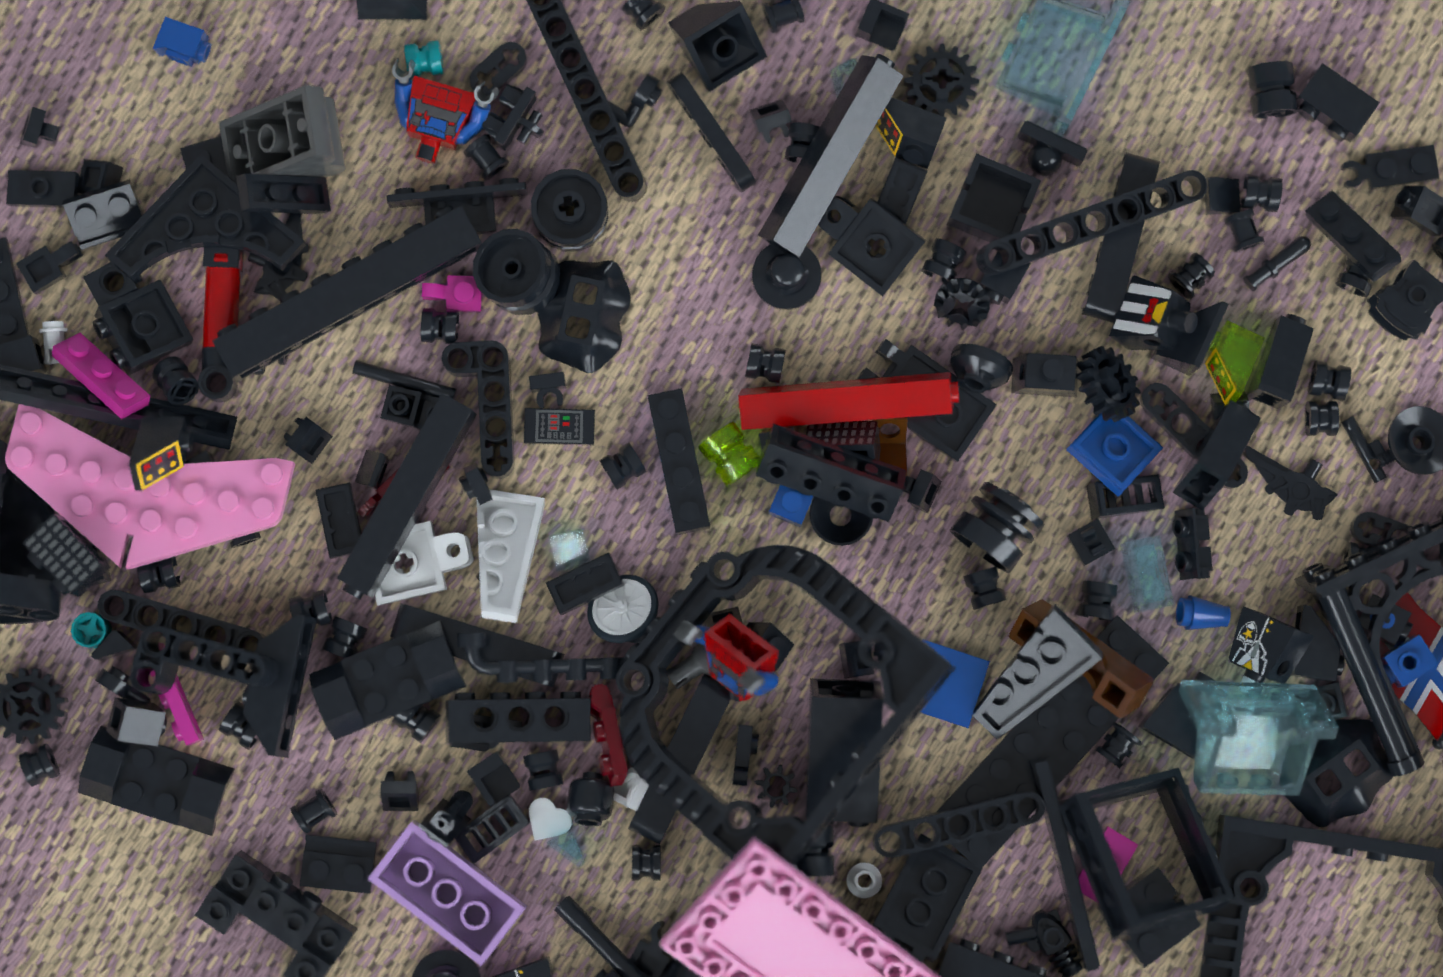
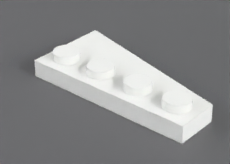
(506, 547)

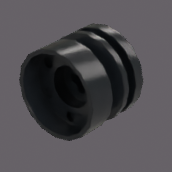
(997, 526)

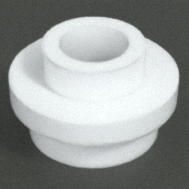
(852, 880)

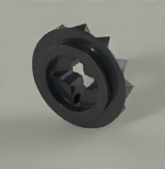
(966, 291)

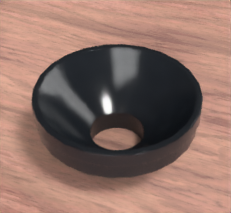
(980, 367)
(834, 534)

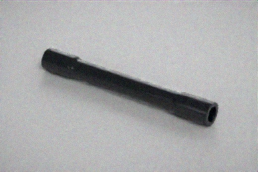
(583, 925)

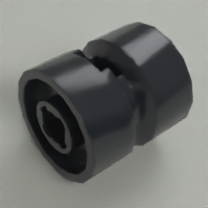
(1272, 89)
(817, 859)

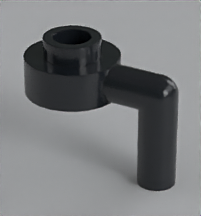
(646, 94)
(116, 681)

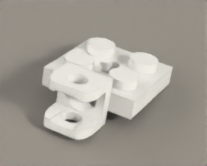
(431, 560)

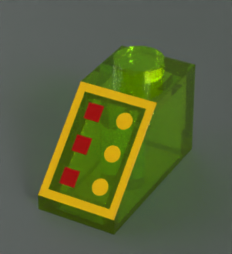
(1232, 359)

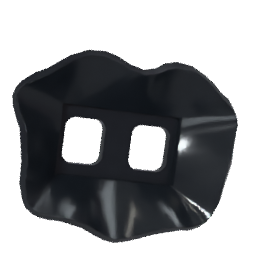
(604, 315)
(1355, 791)

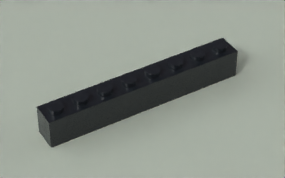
(347, 294)

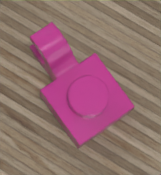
(459, 293)

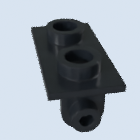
(1191, 560)
(448, 818)

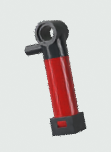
(220, 310)

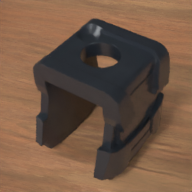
(1408, 303)

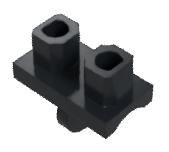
(520, 103)

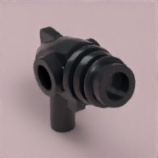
(1050, 938)

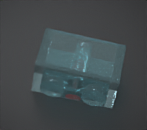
(1146, 574)

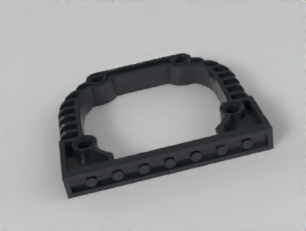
(908, 674)
(1253, 849)

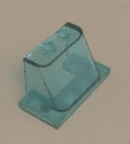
(1058, 56)
(1255, 735)

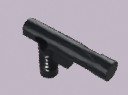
(1368, 451)

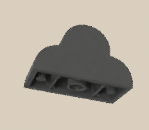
(285, 137)

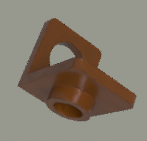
(894, 445)

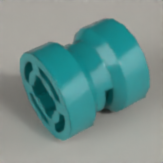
(425, 58)
(85, 629)

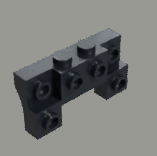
(282, 911)

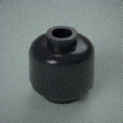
(590, 799)

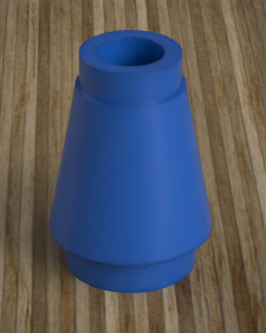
(1201, 614)

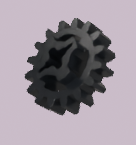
(956, 81)
(1108, 384)
(38, 692)

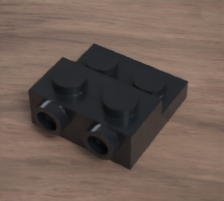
(141, 327)

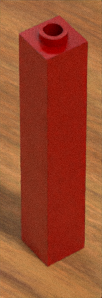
(848, 400)

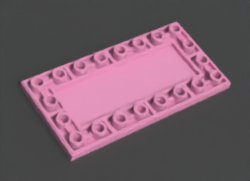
(779, 923)

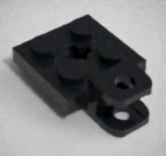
(857, 229)

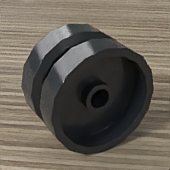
(565, 190)
(516, 272)

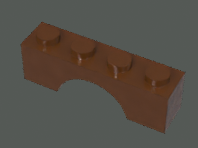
(1114, 680)

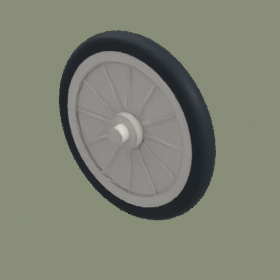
(625, 611)

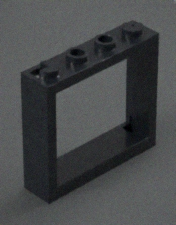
(1102, 868)

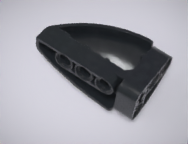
(24, 588)

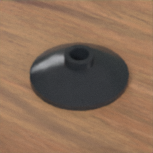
(1426, 426)

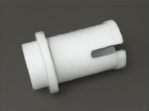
(52, 334)

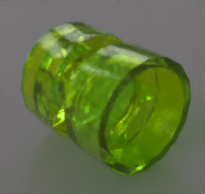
(729, 453)

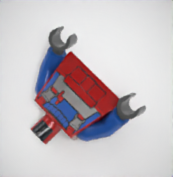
(438, 112)
(734, 656)

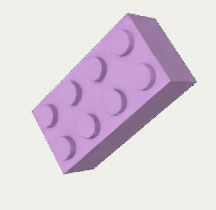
(447, 893)

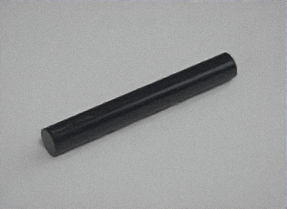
(402, 380)

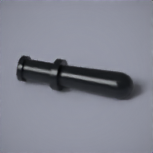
(1282, 259)

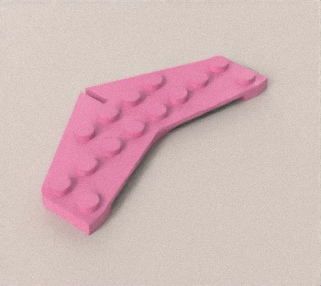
(174, 516)

